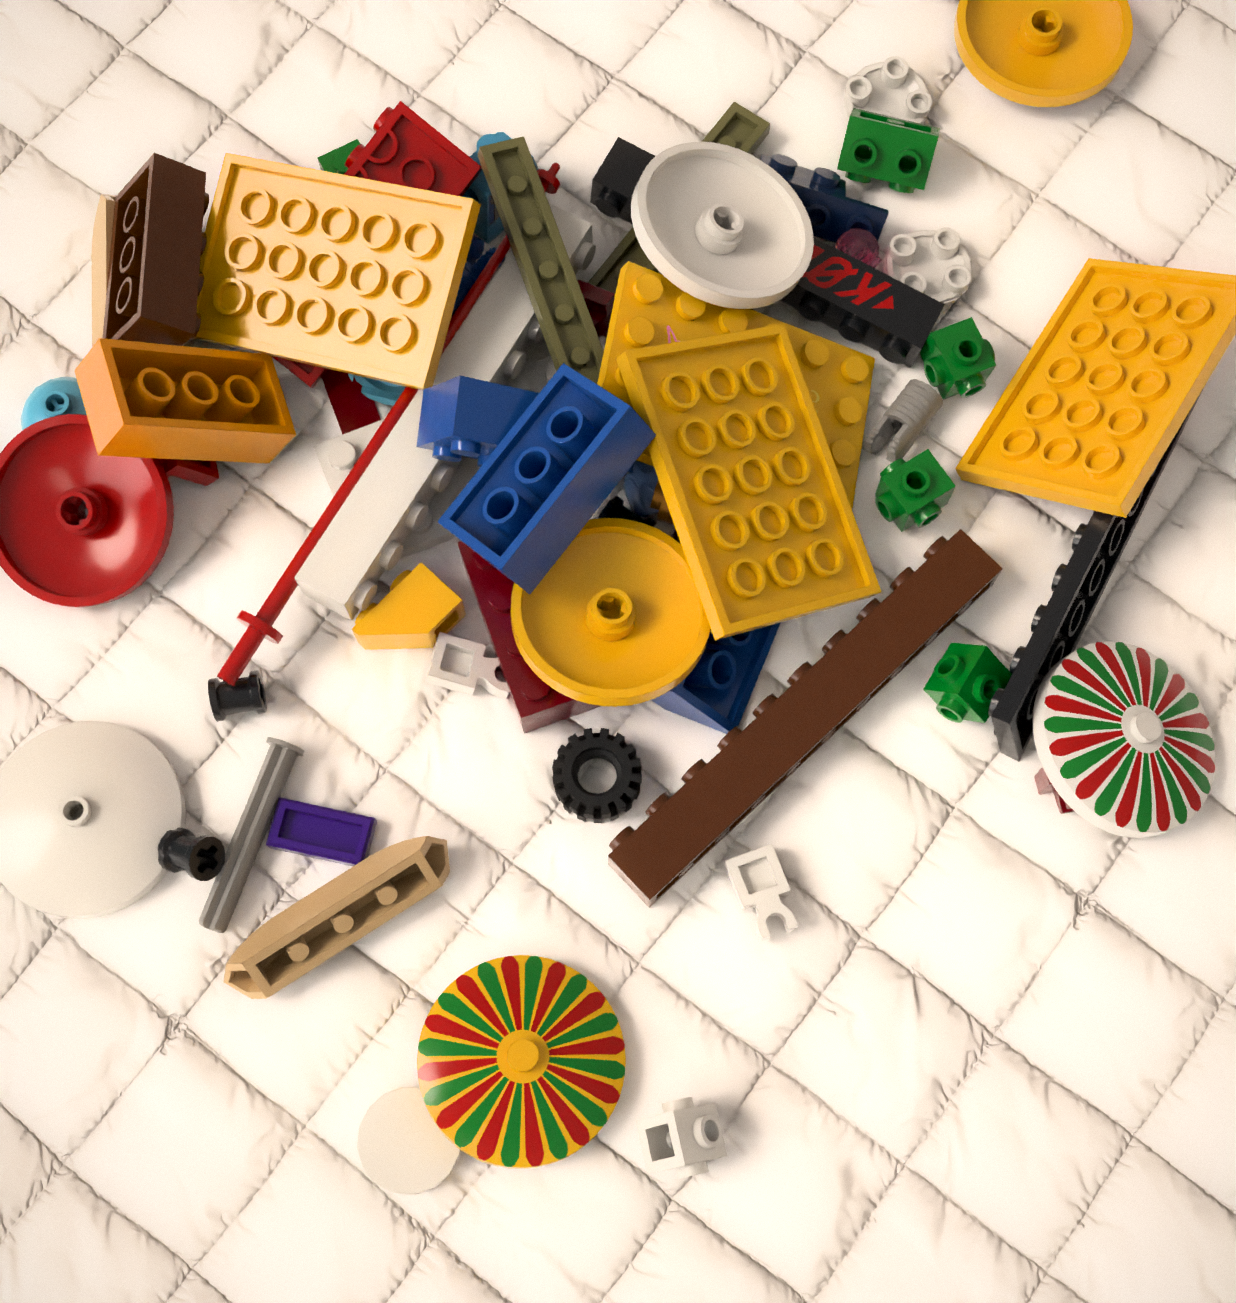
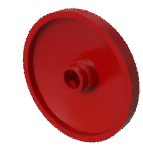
(48, 541)

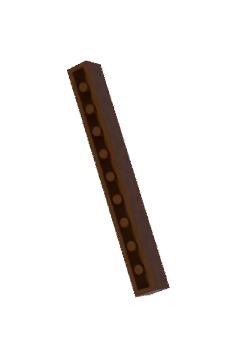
(802, 718)

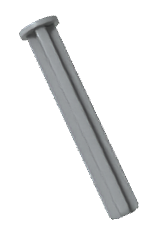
(249, 834)

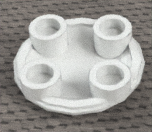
(889, 90)
(931, 263)

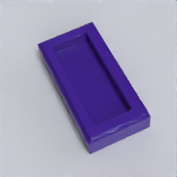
(321, 832)

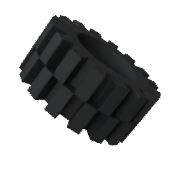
(591, 746)

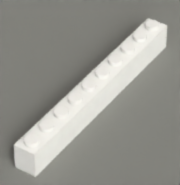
(402, 477)

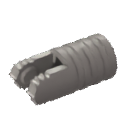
(904, 418)

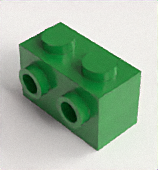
(887, 150)

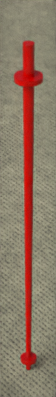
(261, 624)

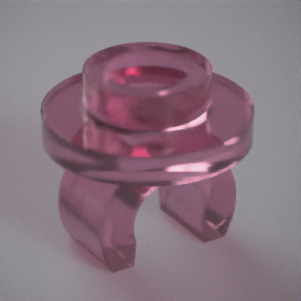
(860, 245)

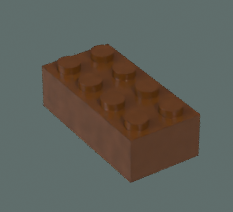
(157, 255)

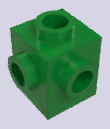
(958, 359)
(913, 491)
(966, 682)

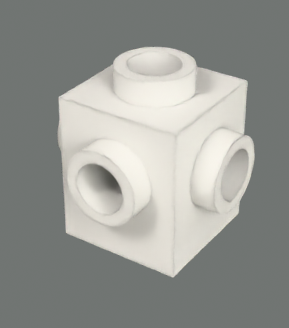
(681, 1138)

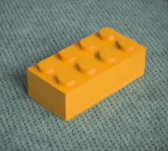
(183, 402)

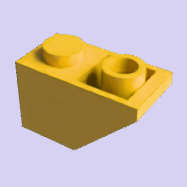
(410, 613)

